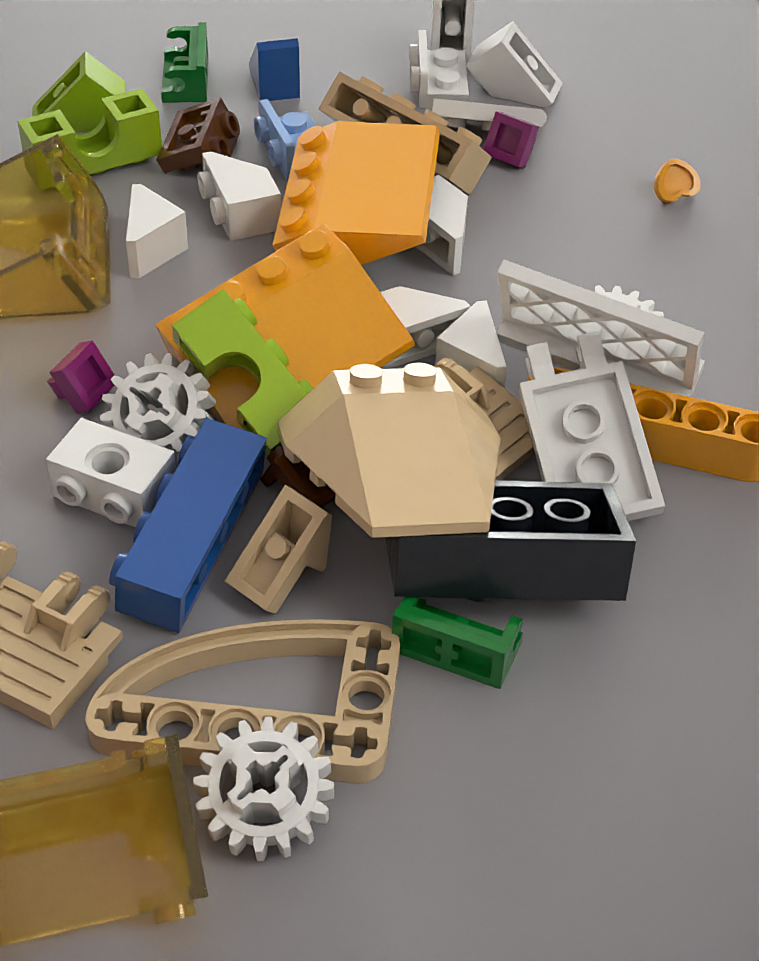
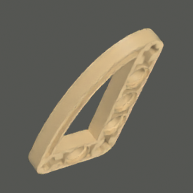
(124, 690)

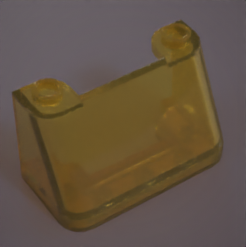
(52, 235)
(98, 844)

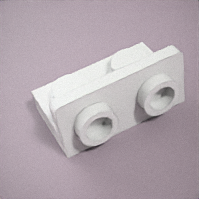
(437, 73)

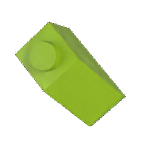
(80, 93)

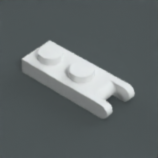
(459, 111)

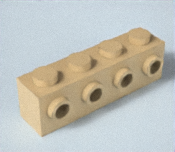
(459, 153)

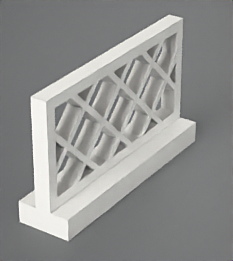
(555, 312)

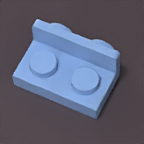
(280, 134)

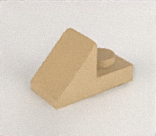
(286, 541)

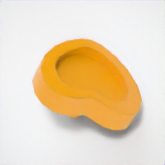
(676, 180)

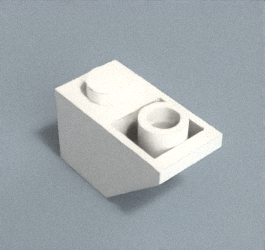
(239, 195)

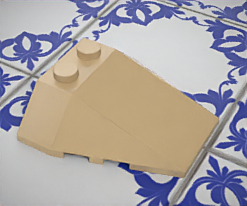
(397, 449)

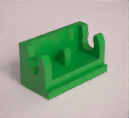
(186, 67)
(456, 641)

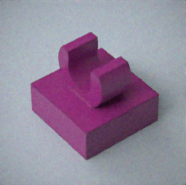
(510, 139)
(82, 377)

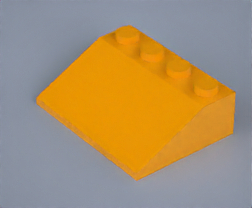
(364, 184)
(317, 310)

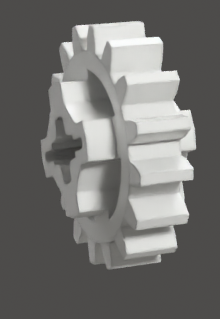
(165, 386)
(251, 764)

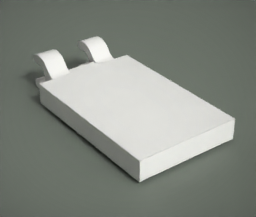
(589, 426)

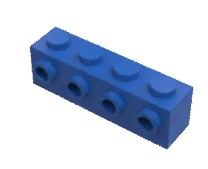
(188, 526)

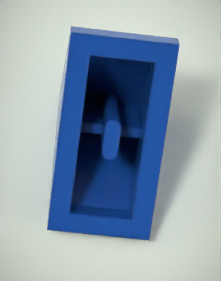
(276, 69)

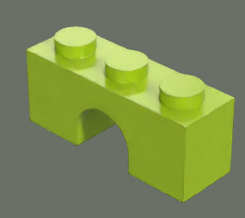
(124, 136)
(223, 336)

